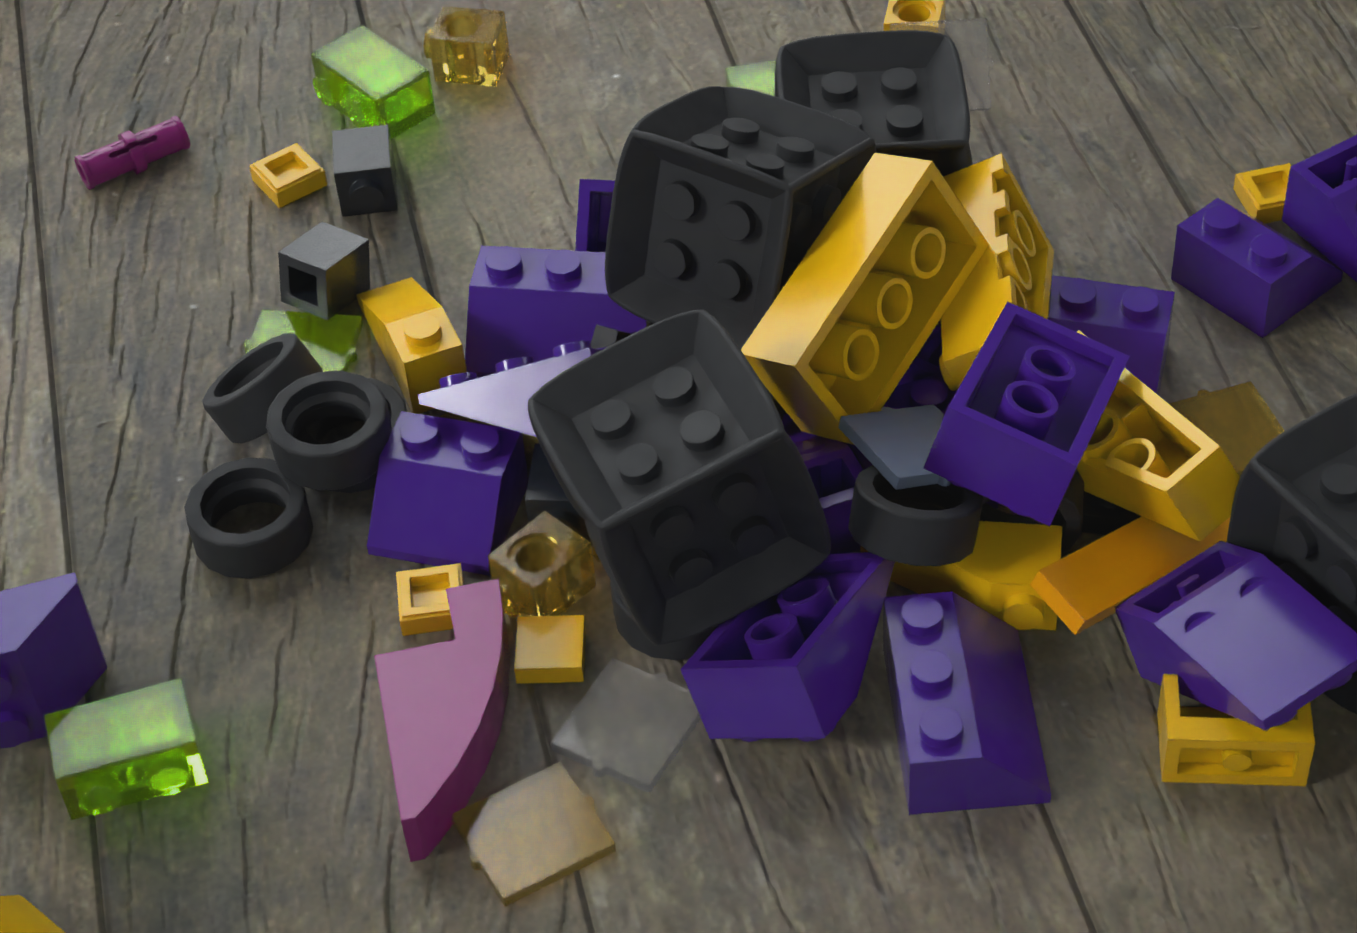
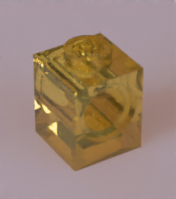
(468, 45)
(543, 568)

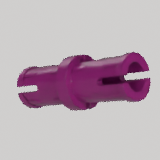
(132, 152)

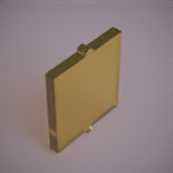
(1233, 419)
(533, 833)

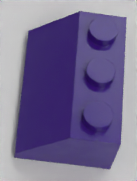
(535, 300)
(960, 706)

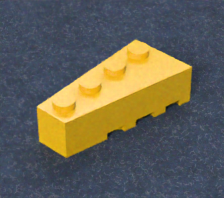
(1011, 269)
(1158, 463)

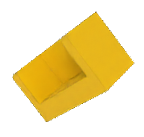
(1222, 749)

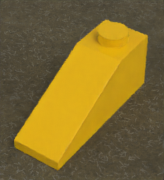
(413, 337)
(995, 573)

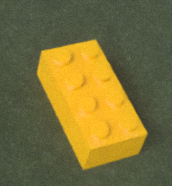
(865, 295)

